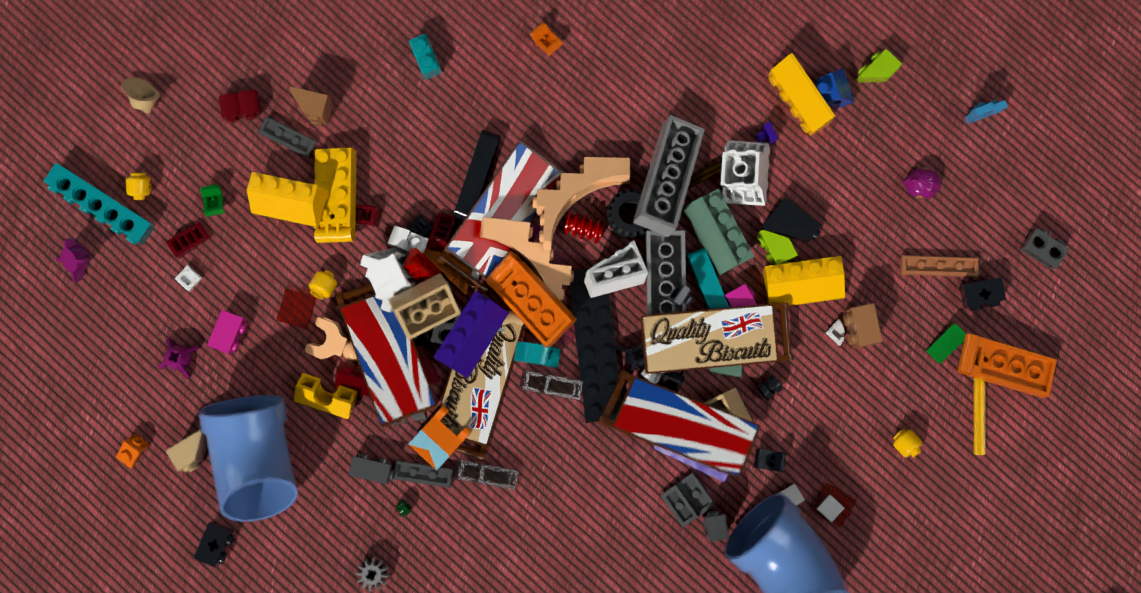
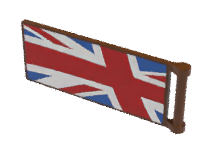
(507, 198)

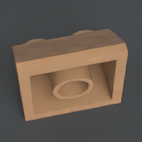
(314, 105)

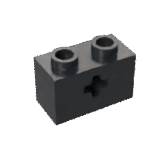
(993, 289)
(206, 553)

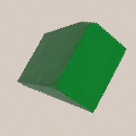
(946, 343)

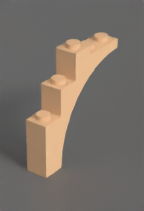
(594, 174)
(516, 236)

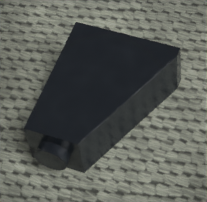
(792, 223)

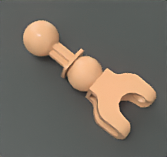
(336, 341)

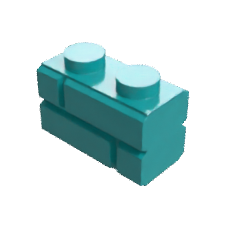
(425, 56)

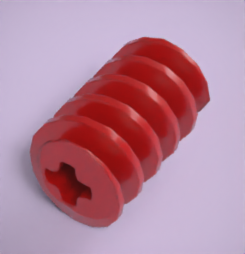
(583, 227)

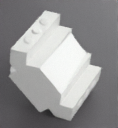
(745, 172)
(387, 274)

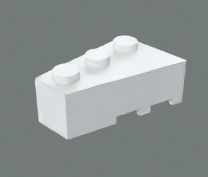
(617, 272)

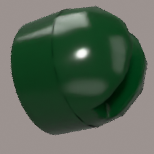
(403, 507)

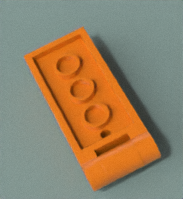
(530, 299)
(1006, 366)

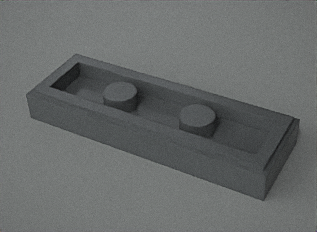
(287, 137)
(422, 474)

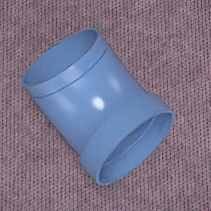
(249, 456)
(783, 550)

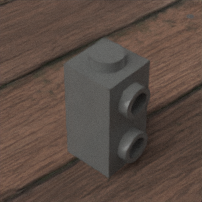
(371, 470)

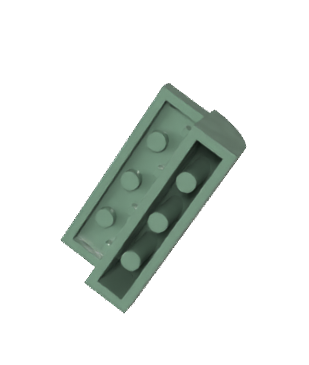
(718, 232)

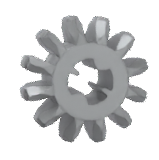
(378, 578)

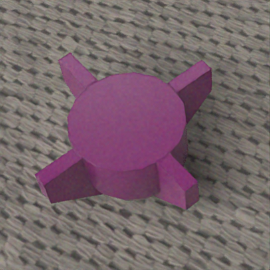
(74, 258)
(178, 357)

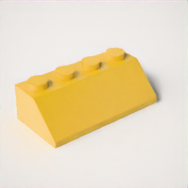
(801, 95)
(286, 199)
(805, 281)

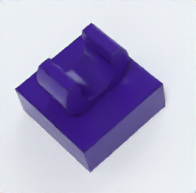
(767, 134)

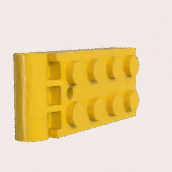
(336, 173)

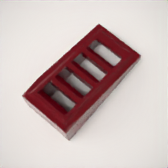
(375, 215)
(437, 242)
(192, 245)
(429, 369)

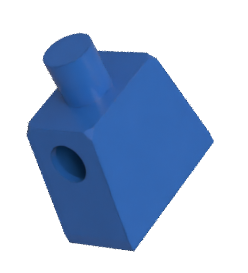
(835, 88)

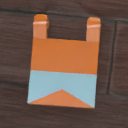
(437, 441)

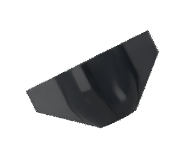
(633, 355)

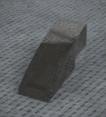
(551, 385)
(486, 474)

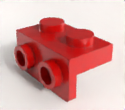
(420, 266)

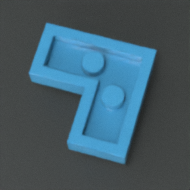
(984, 110)

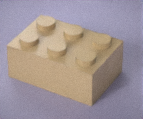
(424, 306)

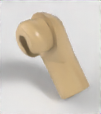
(512, 317)

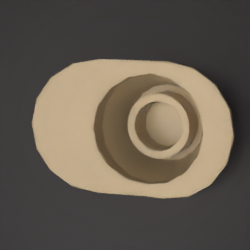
(140, 93)

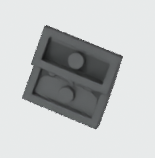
(688, 499)

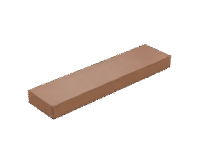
(939, 266)

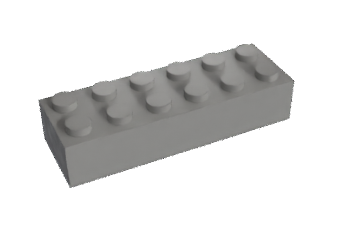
(669, 176)
(665, 270)

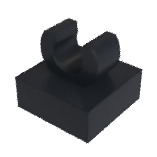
(420, 226)
(680, 296)
(673, 380)

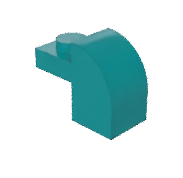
(537, 354)

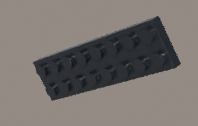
(594, 348)

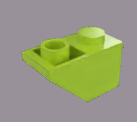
(881, 68)
(778, 247)

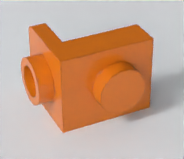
(545, 39)
(131, 450)

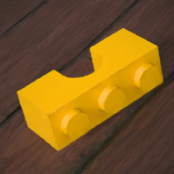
(310, 393)

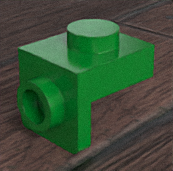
(212, 200)

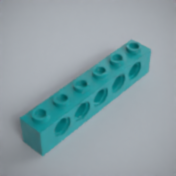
(59, 176)

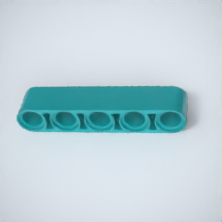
(706, 279)

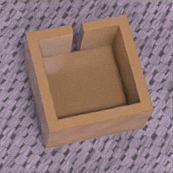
(862, 326)

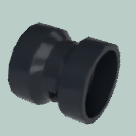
(769, 387)

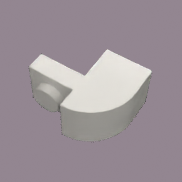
(406, 240)

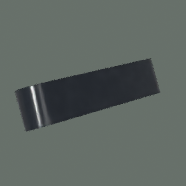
(477, 173)

